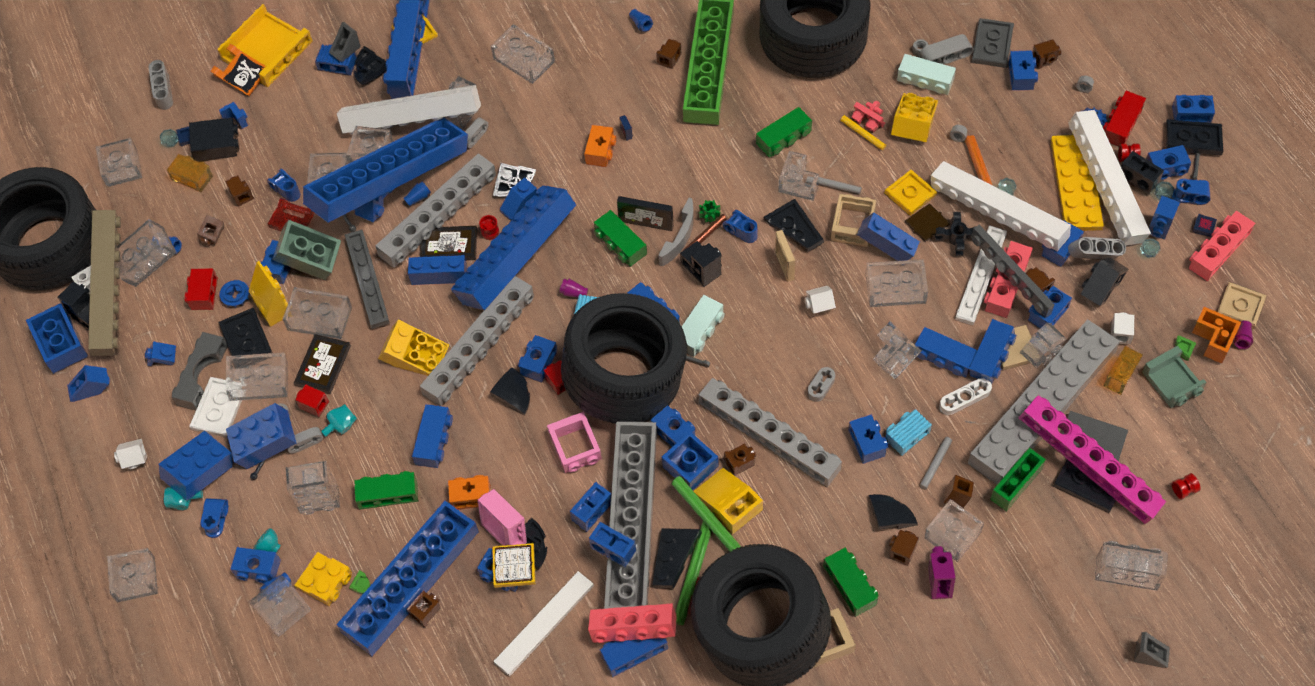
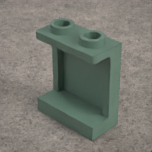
(1173, 378)

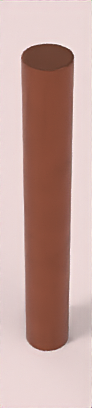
(709, 230)

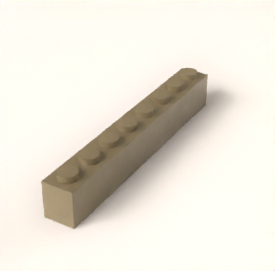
(104, 283)

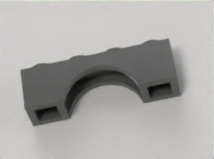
(207, 350)

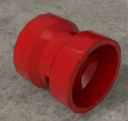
(1124, 150)
(489, 227)
(1185, 486)

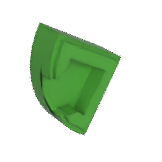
(1186, 346)
(360, 583)

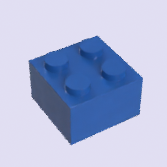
(690, 460)

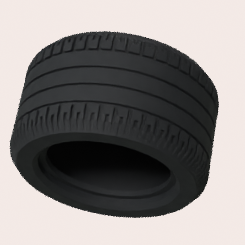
(814, 49)
(35, 196)
(631, 324)
(781, 654)

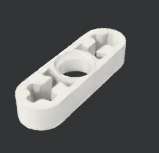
(960, 403)

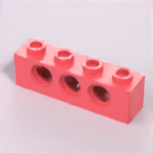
(1240, 229)
(1001, 304)
(632, 623)

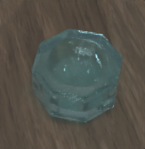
(169, 138)
(1007, 185)
(1164, 189)
(1150, 248)

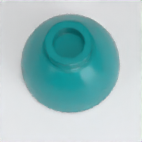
(268, 541)

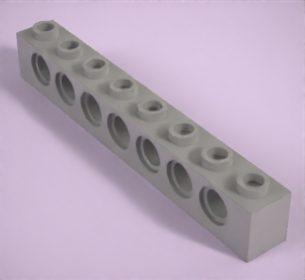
(457, 188)
(467, 343)
(773, 441)

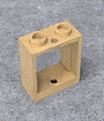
(847, 234)
(843, 633)

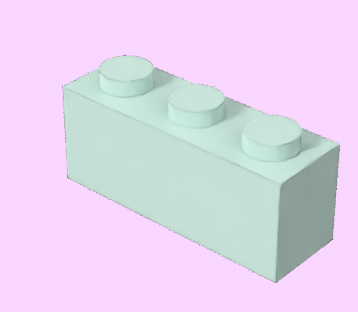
(926, 74)
(702, 323)

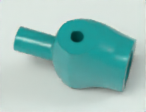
(340, 419)
(176, 501)

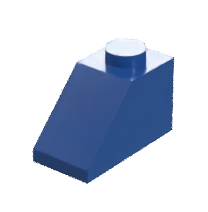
(517, 198)
(88, 383)

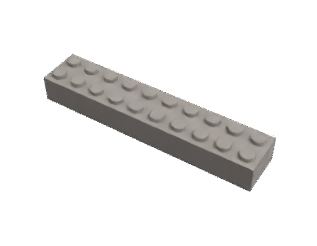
(1059, 384)
(632, 511)

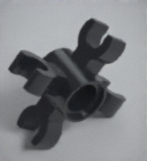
(955, 239)

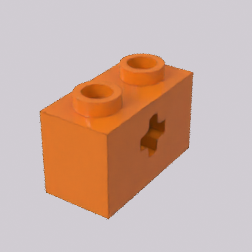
(599, 146)
(459, 491)

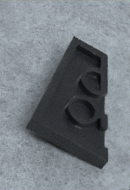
(795, 225)
(673, 551)

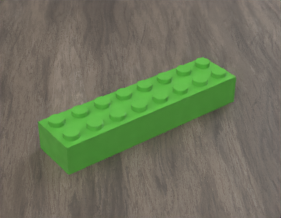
(708, 62)

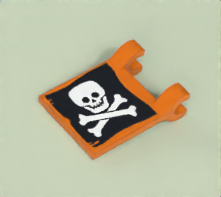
(241, 72)

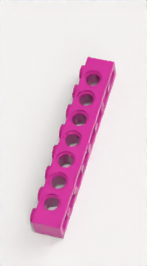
(1095, 470)

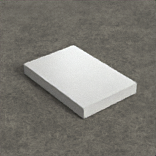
(215, 410)

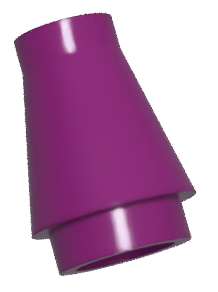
(572, 289)
(1244, 337)

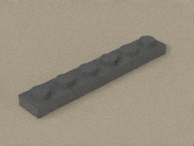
(1015, 274)
(367, 279)

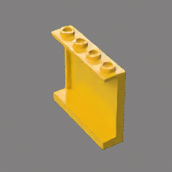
(269, 42)

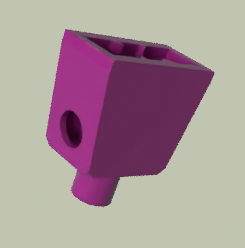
(941, 574)

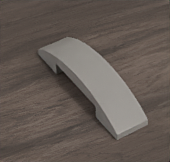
(671, 250)

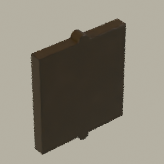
(926, 221)

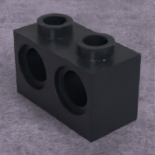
(1141, 172)

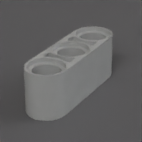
(948, 50)
(160, 84)
(1096, 248)

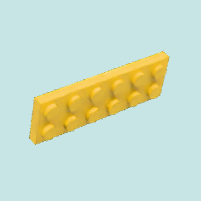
(1075, 185)

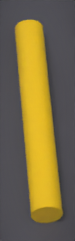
(861, 131)

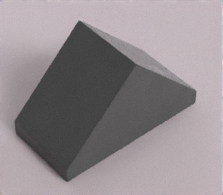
(345, 42)
(1151, 651)

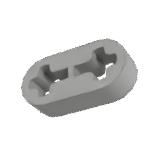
(476, 131)
(824, 386)
(306, 439)

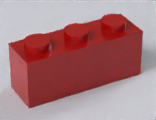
(1124, 117)

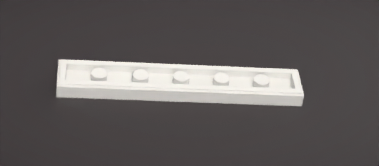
(979, 281)
(543, 623)

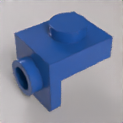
(233, 111)
(160, 353)

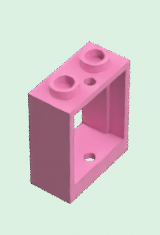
(566, 427)
(501, 519)

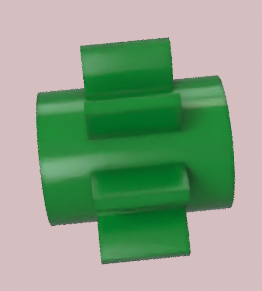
(709, 211)

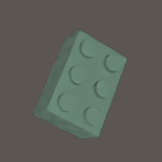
(306, 250)

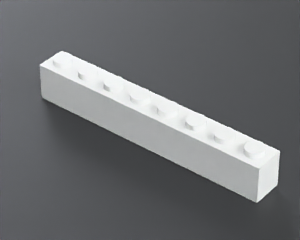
(410, 109)
(1109, 178)
(1000, 206)

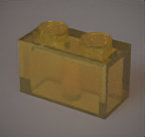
(190, 172)
(1123, 370)

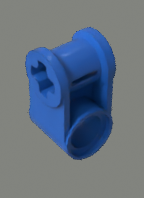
(285, 186)
(1193, 190)
(742, 227)
(214, 516)

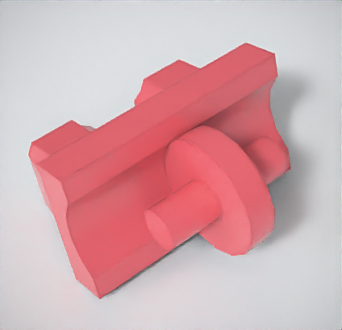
(863, 112)

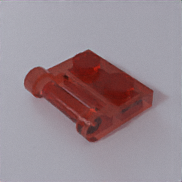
(280, 218)

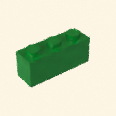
(784, 132)
(620, 238)
(1017, 479)
(386, 490)
(851, 581)

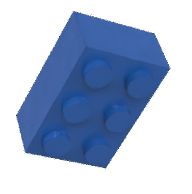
(56, 338)
(261, 436)
(195, 465)

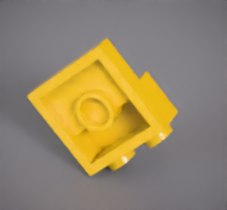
(324, 579)

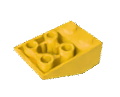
(914, 117)
(267, 295)
(412, 349)
(730, 500)

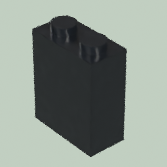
(213, 139)

